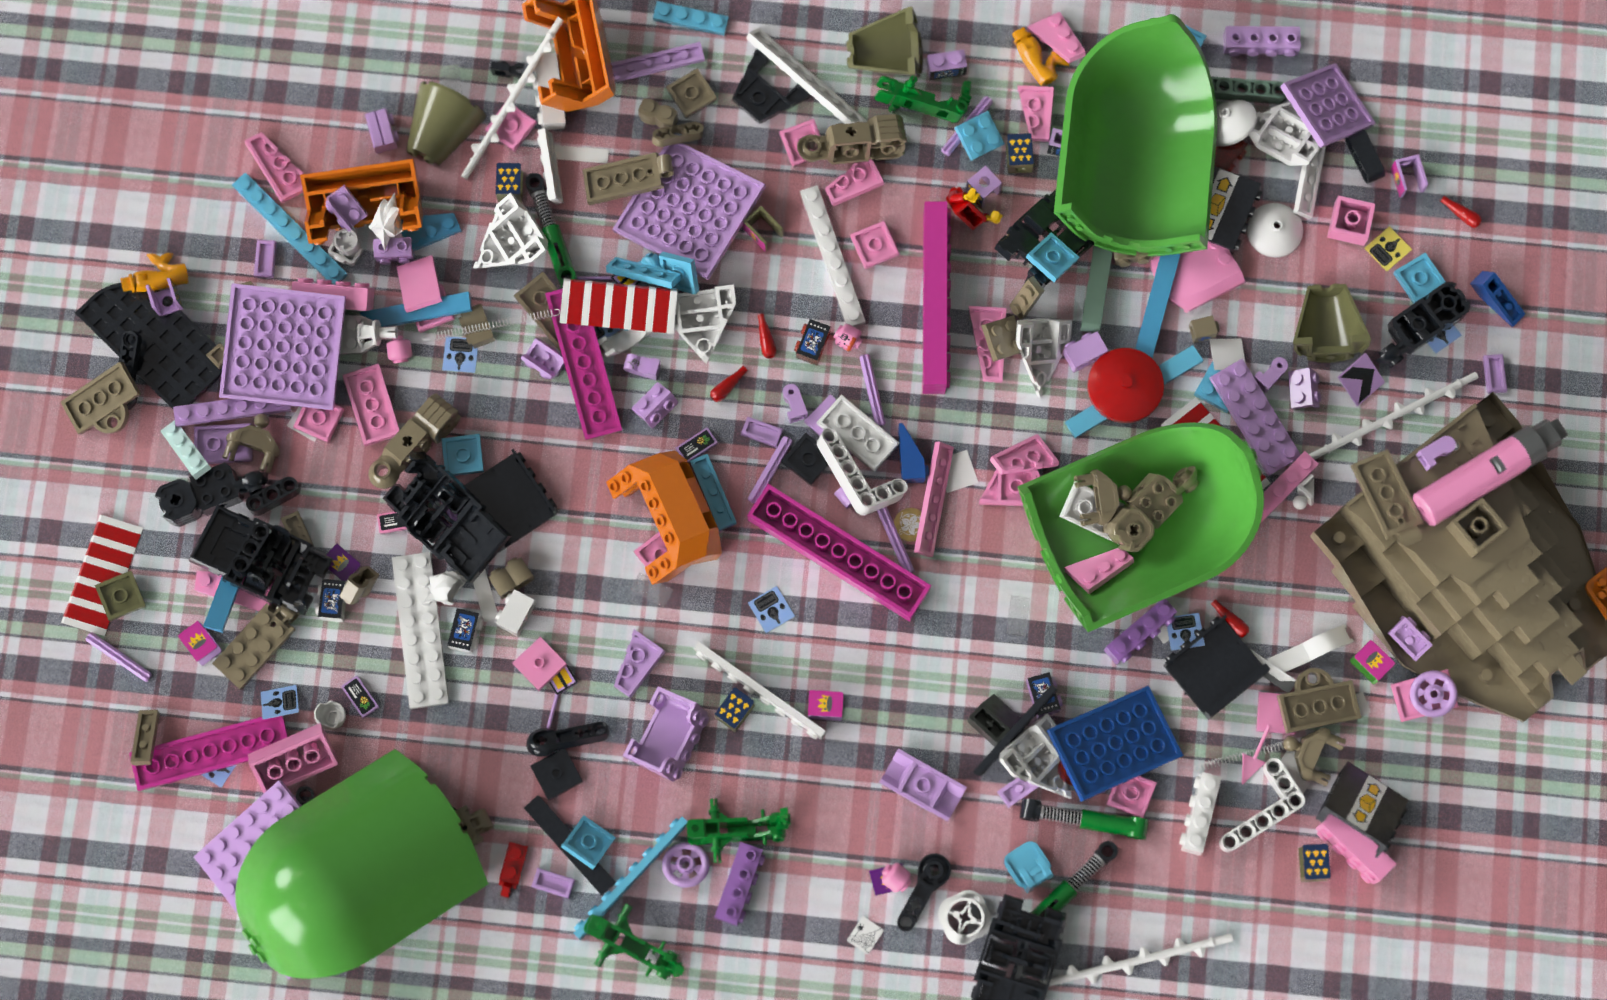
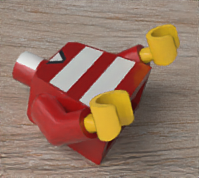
(967, 210)

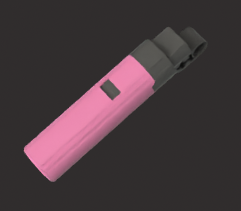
(1488, 471)

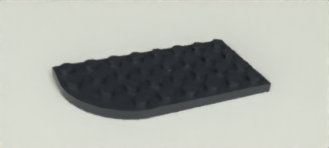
(171, 348)

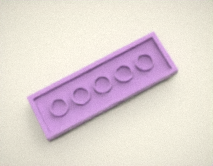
(1255, 417)

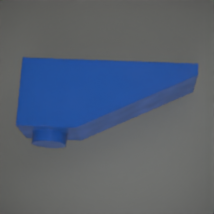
(1497, 296)
(911, 460)

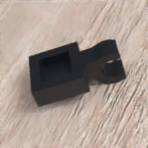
(504, 69)

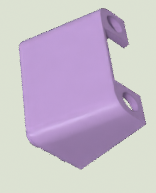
(669, 735)

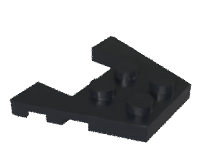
(759, 97)

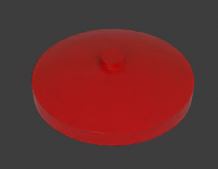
(1125, 385)

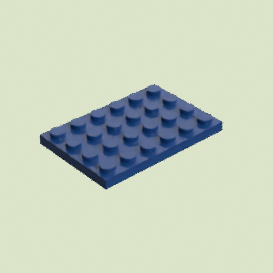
(1114, 743)

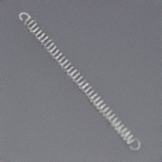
(490, 326)
(1242, 755)

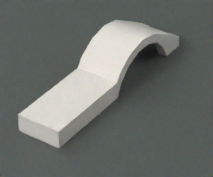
(622, 341)
(1311, 649)

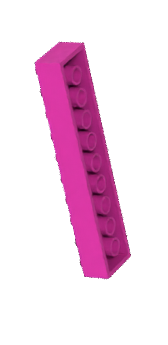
(935, 301)
(839, 552)

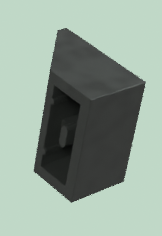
(993, 719)

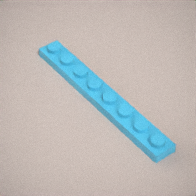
(288, 228)
(636, 871)

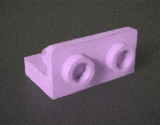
(345, 208)
(1409, 638)

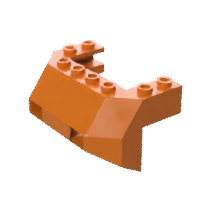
(580, 52)
(367, 187)
(676, 509)

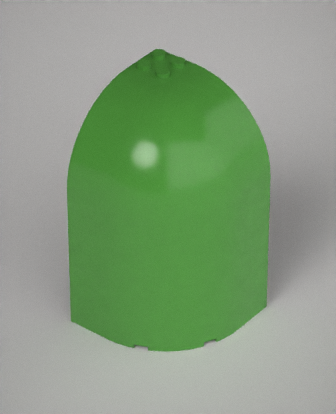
(1140, 142)
(1190, 546)
(355, 871)

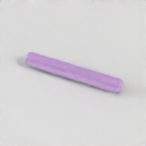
(954, 141)
(872, 390)
(770, 468)
(895, 539)
(118, 656)

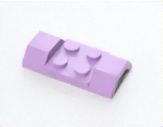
(922, 785)

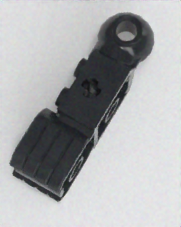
(1424, 322)
(202, 495)

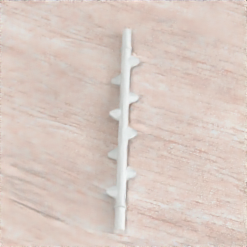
(509, 106)
(1399, 411)
(1143, 957)

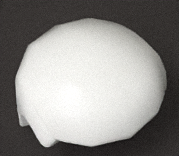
(330, 715)

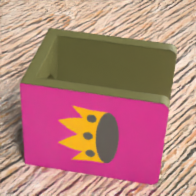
(754, 217)

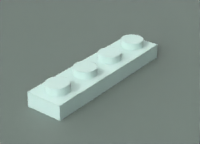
(185, 450)

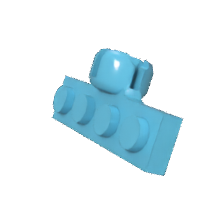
(646, 270)

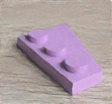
(639, 661)

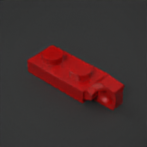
(512, 868)

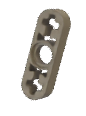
(665, 136)

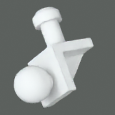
(1305, 493)

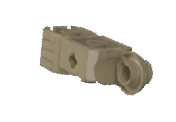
(855, 142)
(430, 423)
(1148, 508)

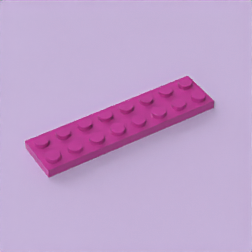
(585, 374)
(208, 751)

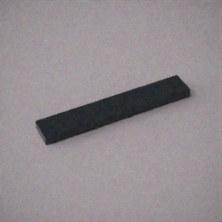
(1016, 730)
(558, 833)

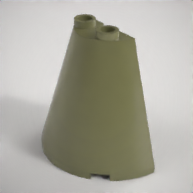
(888, 46)
(441, 122)
(1330, 325)

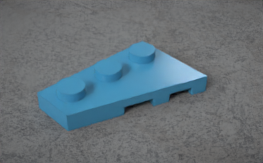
(433, 230)

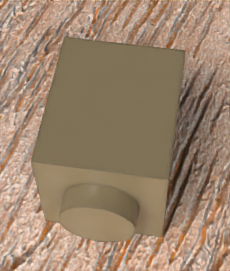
(1203, 329)

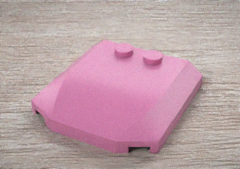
(1202, 276)

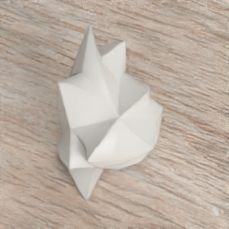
(387, 221)
(445, 586)

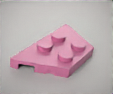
(1003, 488)

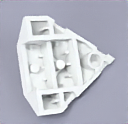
(1284, 136)
(511, 237)
(703, 317)
(1040, 347)
(1035, 758)

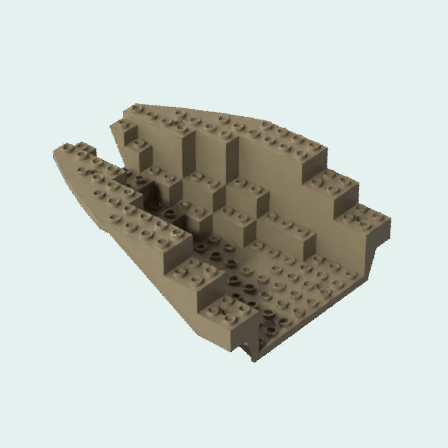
(1487, 585)

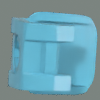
(1028, 866)

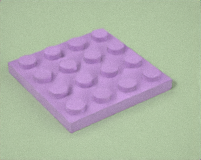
(1327, 105)

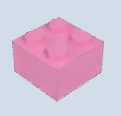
(1351, 220)

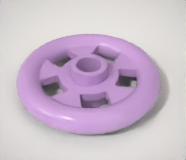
(1446, 705)
(676, 851)

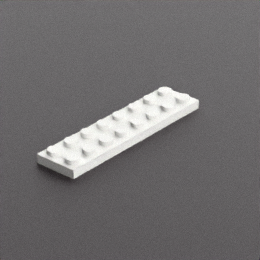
(420, 631)

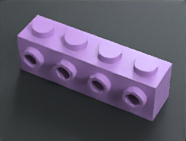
(1261, 40)

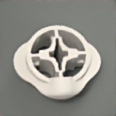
(957, 936)

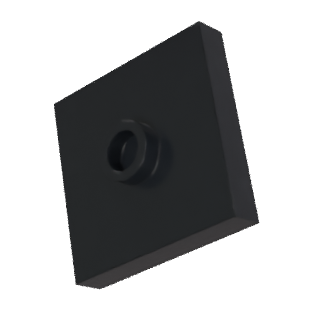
(806, 459)
(556, 774)

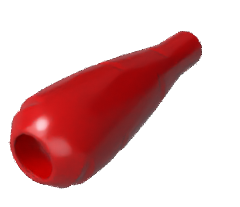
(1465, 214)
(767, 342)
(721, 390)
(1233, 620)

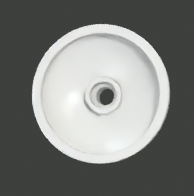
(1234, 121)
(1272, 240)

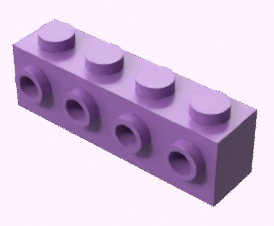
(1140, 631)
(739, 883)

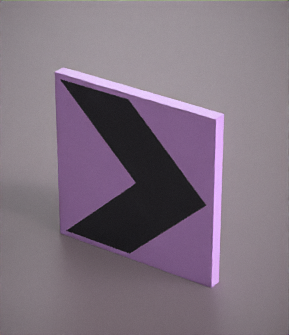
(1361, 379)

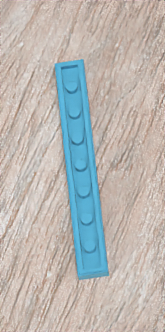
(1170, 370)

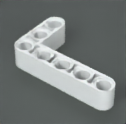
(855, 477)
(1268, 813)

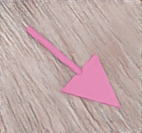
(1252, 764)

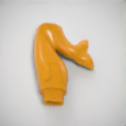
(1031, 54)
(156, 279)

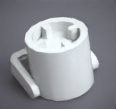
(347, 246)

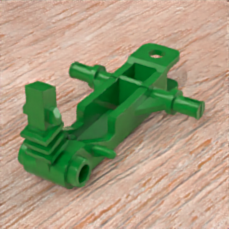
(915, 99)
(738, 829)
(631, 945)

